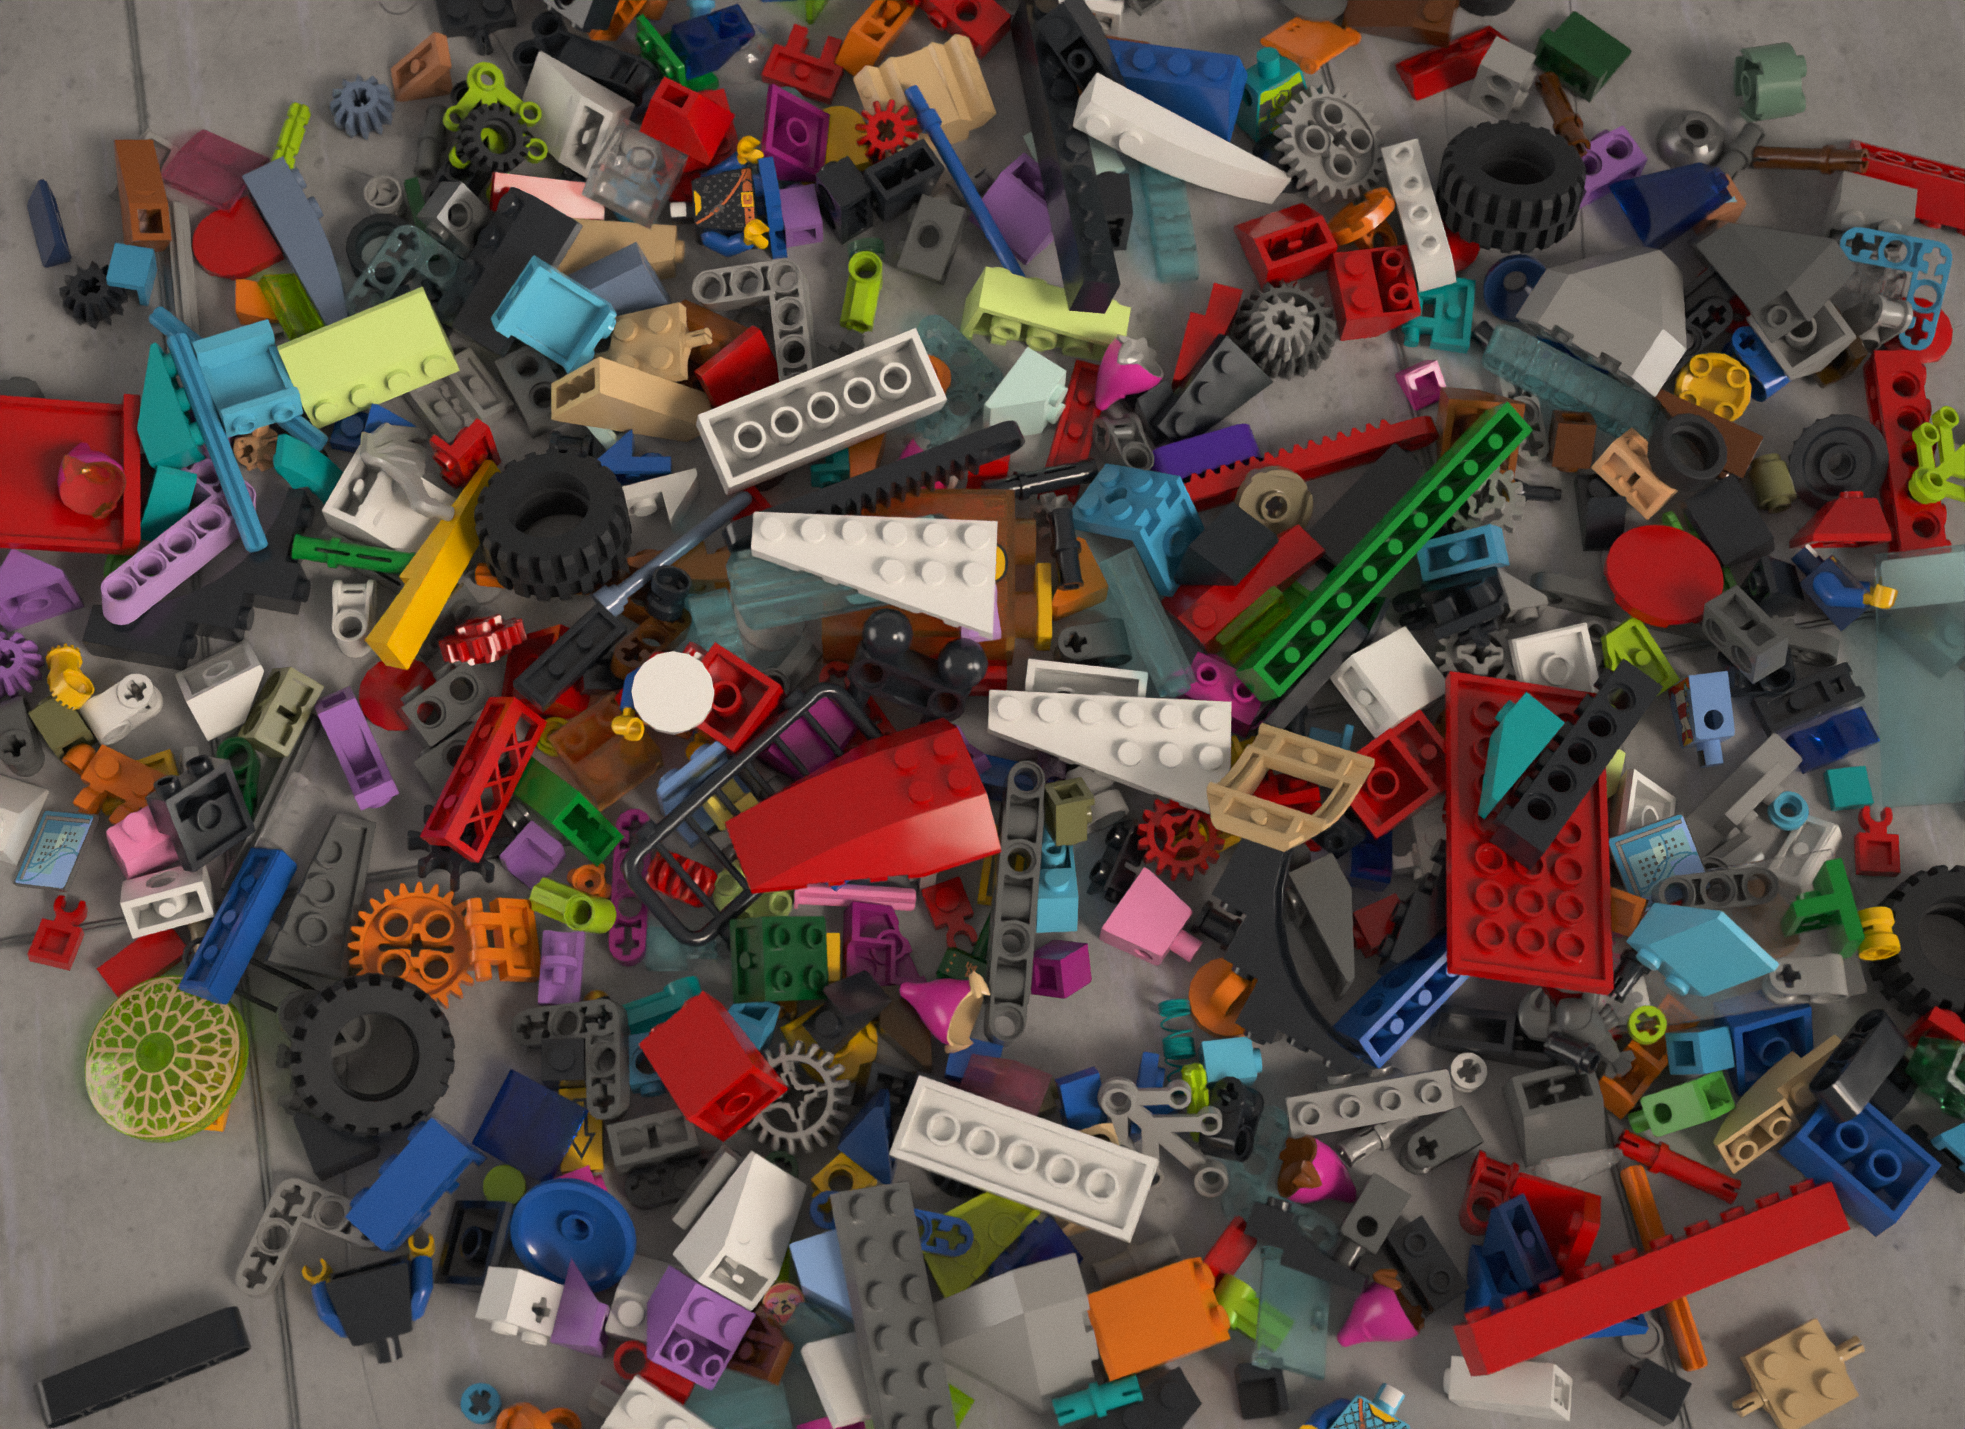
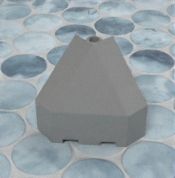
(1615, 314)
(1023, 1333)

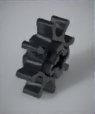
(448, 859)

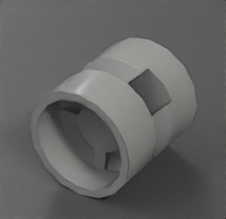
(1109, 802)

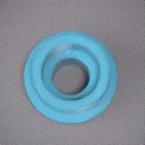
(1795, 803)

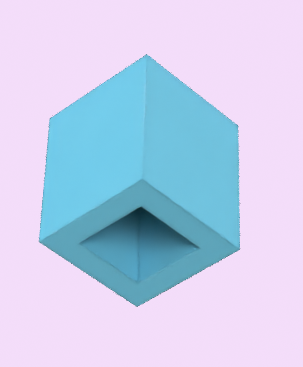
(1230, 1058)

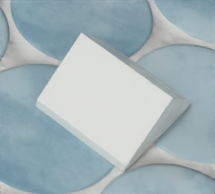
(1638, 804)

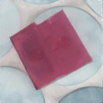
(212, 169)

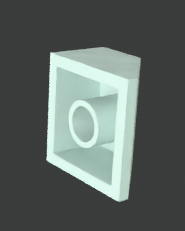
(1028, 394)

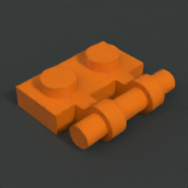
(514, 939)

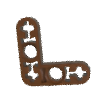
(667, 633)

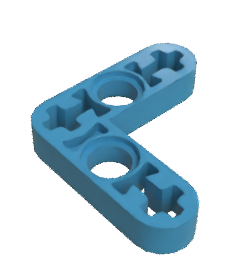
(1913, 264)

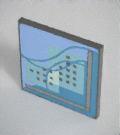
(56, 850)
(1655, 854)

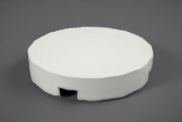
(673, 692)

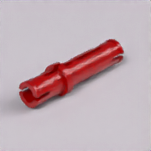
(1662, 1159)

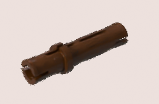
(1564, 119)
(1820, 159)

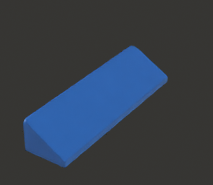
(239, 925)

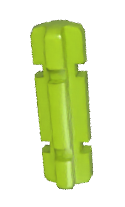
(292, 133)
(1195, 1076)

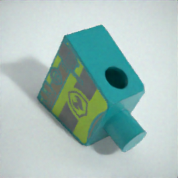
(1267, 89)

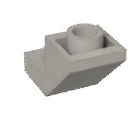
(1525, 602)

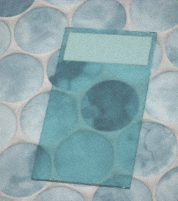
(1922, 676)

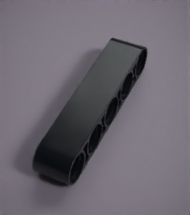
(141, 1367)

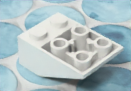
(575, 113)
(376, 509)
(744, 1232)

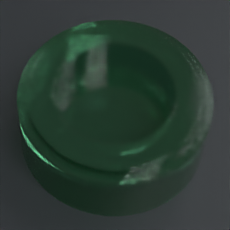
(873, 245)

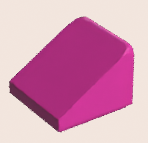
(1421, 383)

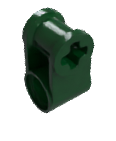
(245, 774)

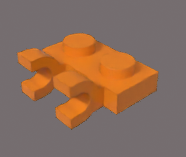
(118, 777)

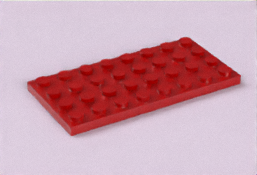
(1508, 920)

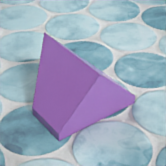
(580, 1317)

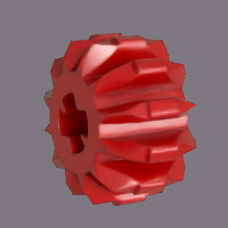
(886, 117)
(668, 883)

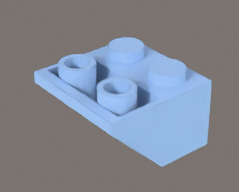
(822, 1273)

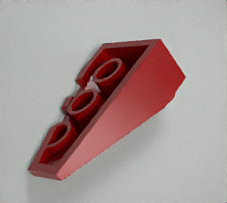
(1209, 609)

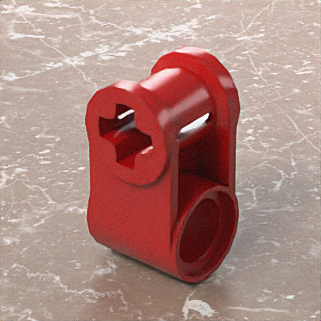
(1487, 1185)

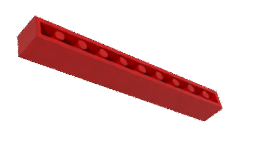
(1649, 1278)

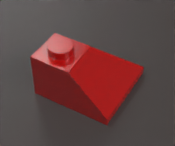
(1845, 523)

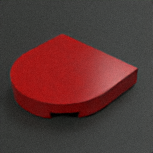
(235, 243)

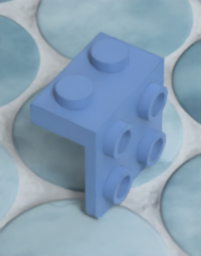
(680, 783)

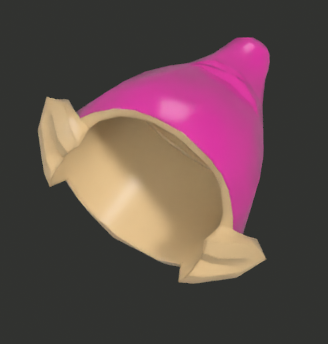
(948, 1007)

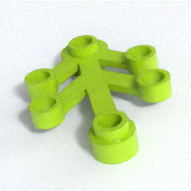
(491, 94)
(1930, 483)

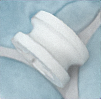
(1474, 1061)

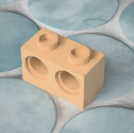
(1629, 473)

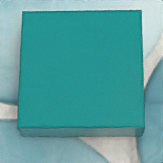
(1848, 788)

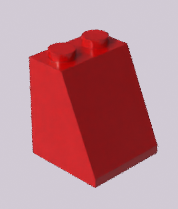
(711, 1067)

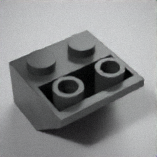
(1555, 1113)

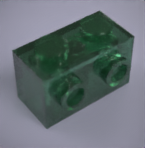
(1940, 1072)

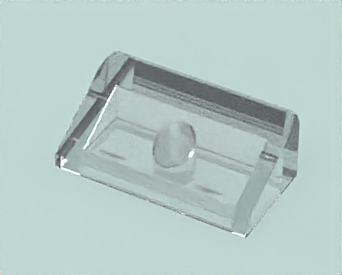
(293, 816)

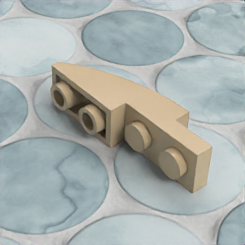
(1770, 1107)

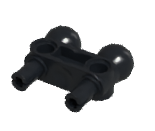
(910, 676)

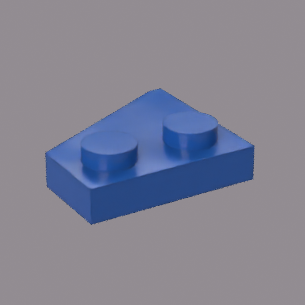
(768, 203)

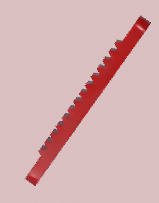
(1315, 460)

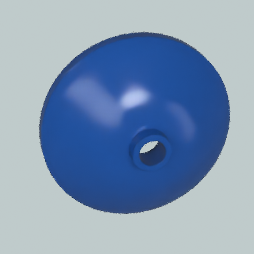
(549, 1233)

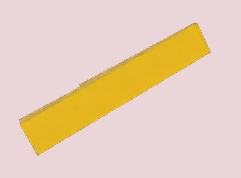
(430, 579)

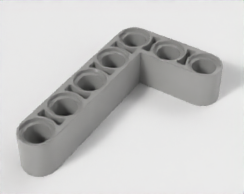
(767, 292)

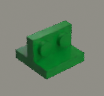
(1827, 908)

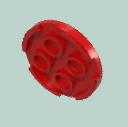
(1662, 575)

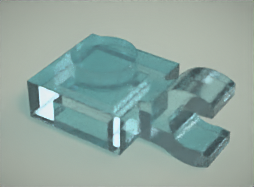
(667, 954)

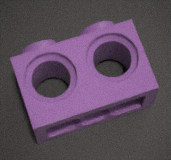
(1604, 169)

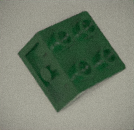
(1580, 55)
(778, 958)

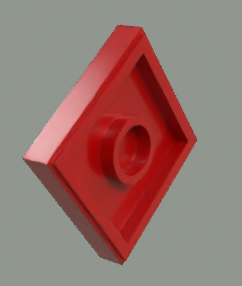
(739, 369)

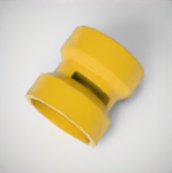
(1878, 934)

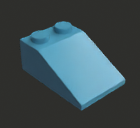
(1698, 949)

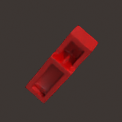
(1203, 329)

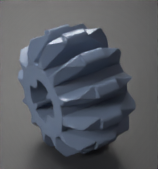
(362, 106)

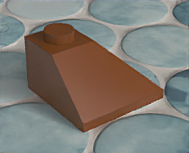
(1460, 409)

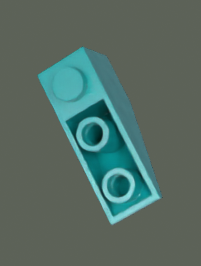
(164, 416)

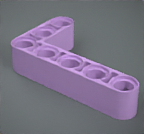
(161, 554)

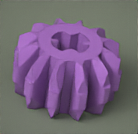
(24, 662)

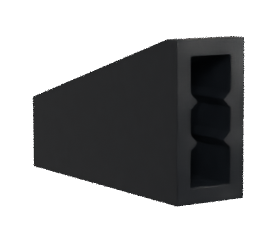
(1364, 505)

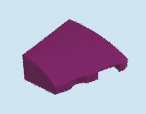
(876, 945)

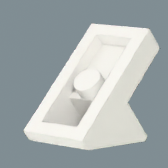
(670, 491)

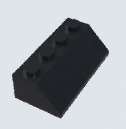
(504, 247)

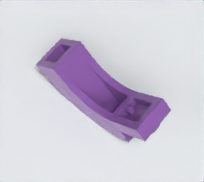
(356, 749)

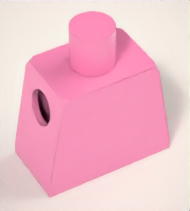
(139, 845)
(1151, 922)

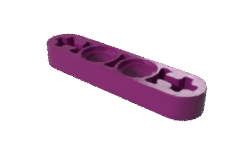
(621, 890)

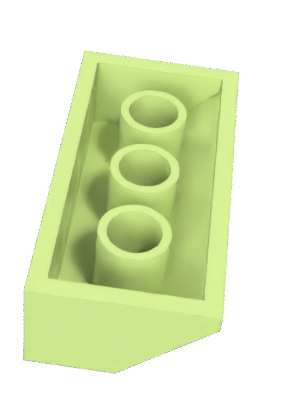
(368, 358)

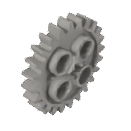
(1330, 144)

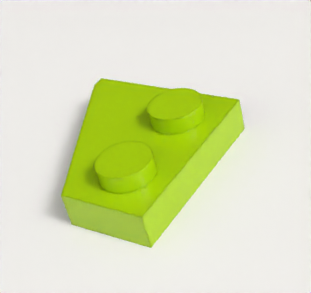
(1637, 646)

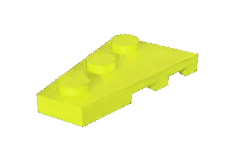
(994, 1227)

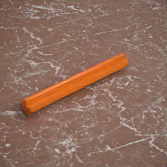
(1650, 1227)

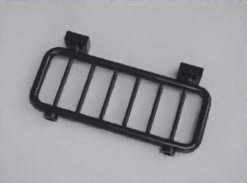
(651, 834)

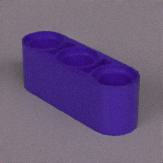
(1207, 452)

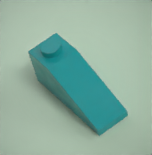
(1514, 745)

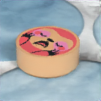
(782, 1301)

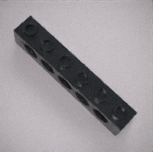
(1529, 838)

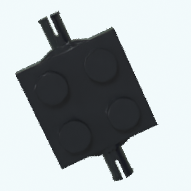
(475, 19)

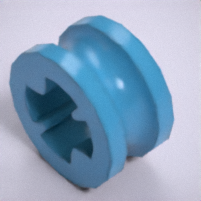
(494, 1401)

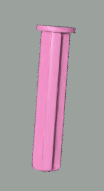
(824, 895)

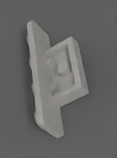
(1734, 800)
(1368, 1099)

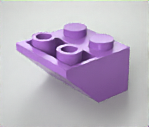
(1020, 209)
(693, 1328)

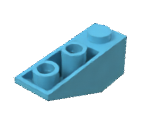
(1057, 888)

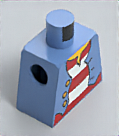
(1703, 714)

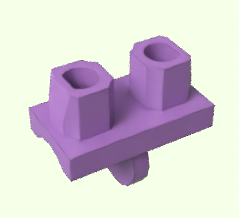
(561, 967)

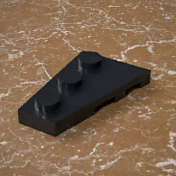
(1211, 391)

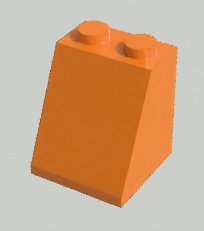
(1157, 1318)

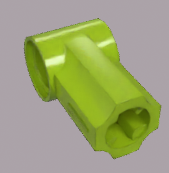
(862, 293)
(572, 906)
(1240, 1304)

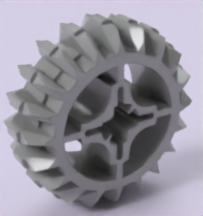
(801, 1115)

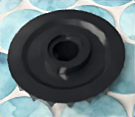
(1861, 466)

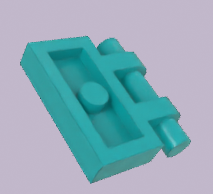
(1450, 320)

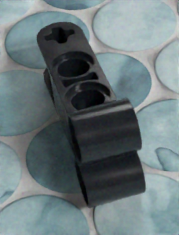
(601, 63)

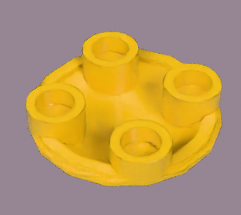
(1715, 384)

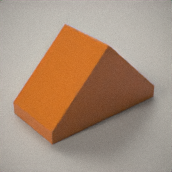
(1092, 593)

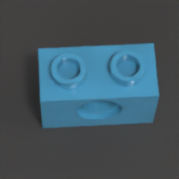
(1463, 553)

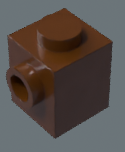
(1571, 440)

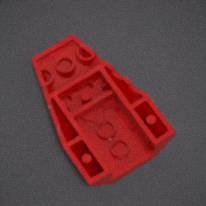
(873, 813)

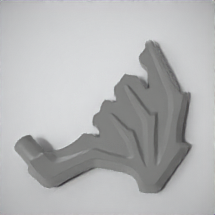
(395, 453)

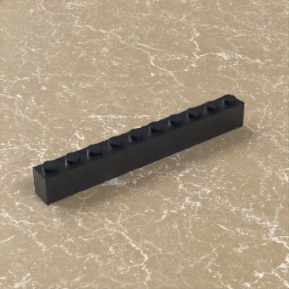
(1065, 166)

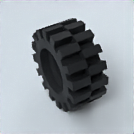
(506, 126)

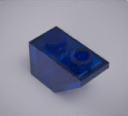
(710, 39)

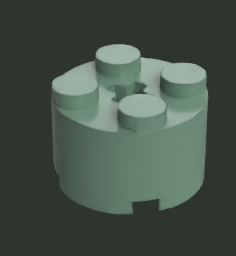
(1770, 81)

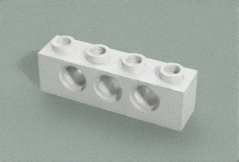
(1418, 215)

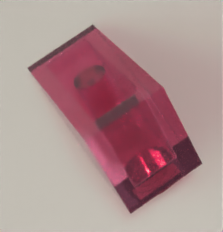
(1006, 1082)

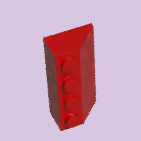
(1937, 183)

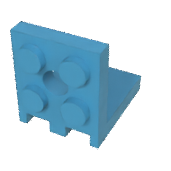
(1145, 509)

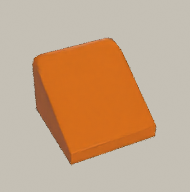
(251, 303)

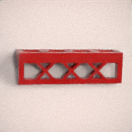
(477, 763)

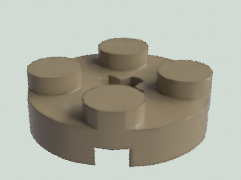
(1290, 490)

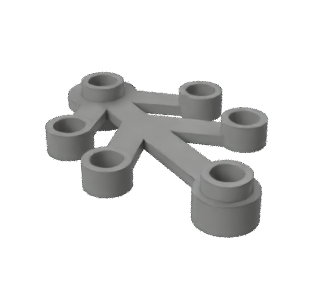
(1161, 1128)

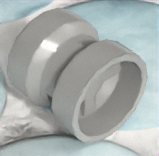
(385, 196)

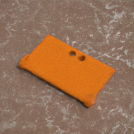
(1311, 42)

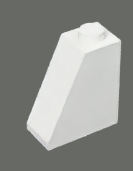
(1521, 1389)

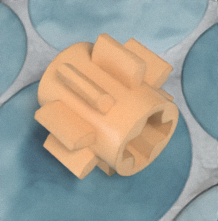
(256, 448)

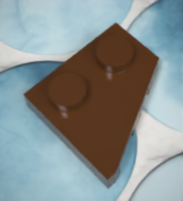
(763, 1349)

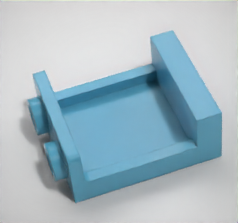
(554, 315)
(247, 378)

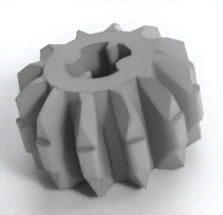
(1281, 328)

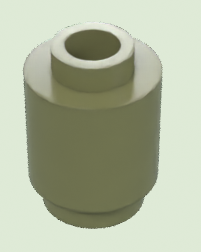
(1772, 483)

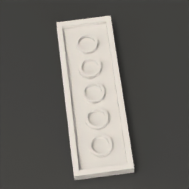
(1024, 1158)

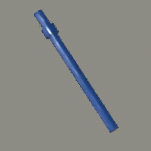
(930, 124)

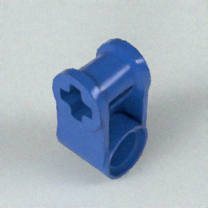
(1764, 372)

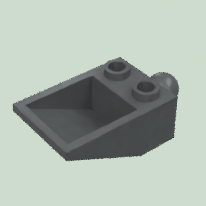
(1321, 910)

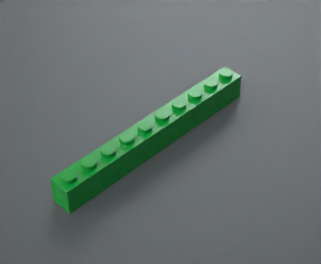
(1383, 552)

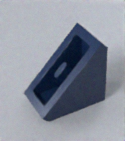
(870, 1138)

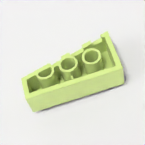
(1038, 314)

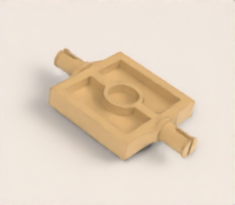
(655, 341)
(1799, 1376)

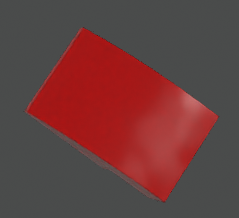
(1405, 775)

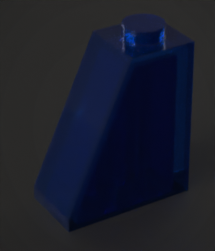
(1671, 201)

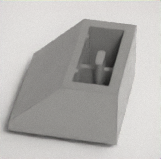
(1871, 205)

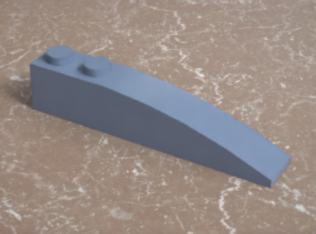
(298, 232)

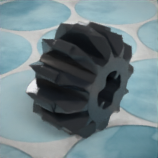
(90, 298)

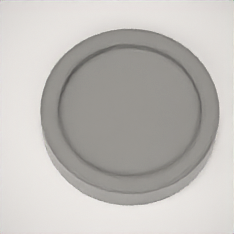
(1646, 1344)

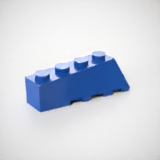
(1185, 81)

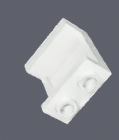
(1389, 681)

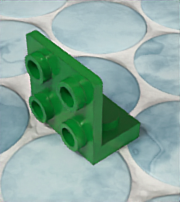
(657, 51)

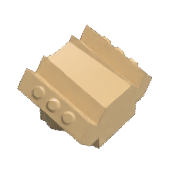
(947, 79)

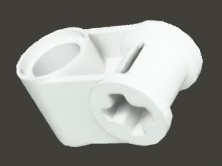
(354, 609)
(118, 711)

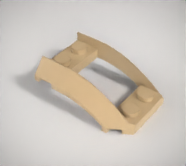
(1274, 825)

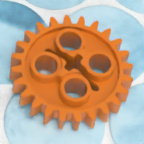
(418, 911)

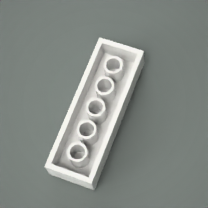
(821, 411)

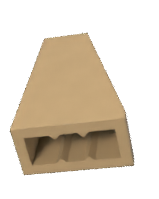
(603, 238)
(626, 399)

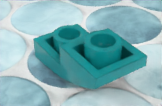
(305, 467)
(166, 501)

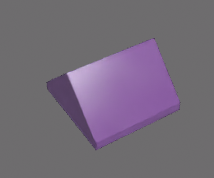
(33, 591)

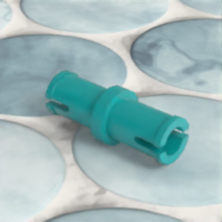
(1097, 1399)

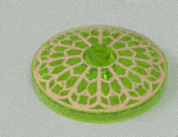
(165, 1061)

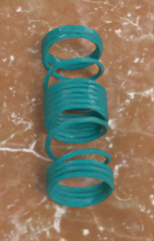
(1177, 1047)

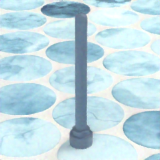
(615, 597)

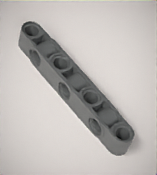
(1014, 903)

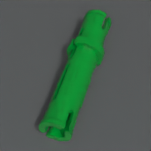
(307, 547)

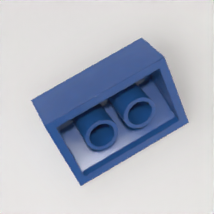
(1868, 1161)

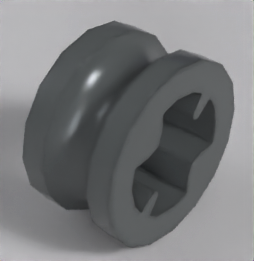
(516, 815)

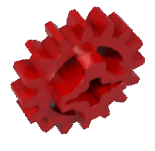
(483, 639)
(1192, 846)

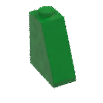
(566, 812)

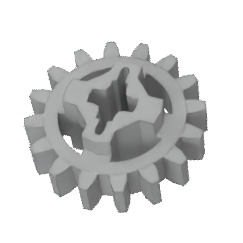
(1496, 509)
(1462, 659)

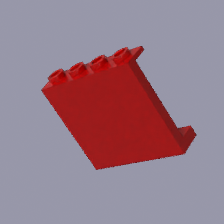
(32, 446)

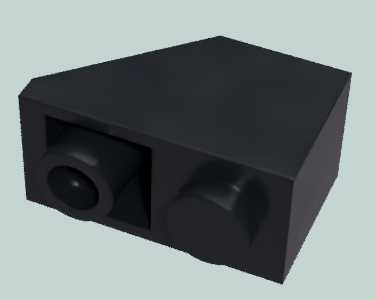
(1774, 587)

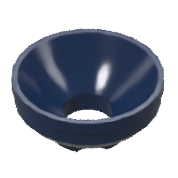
(1507, 302)

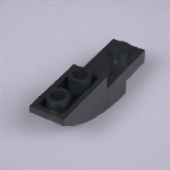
(1417, 917)

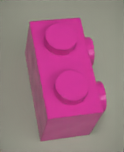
(1219, 683)

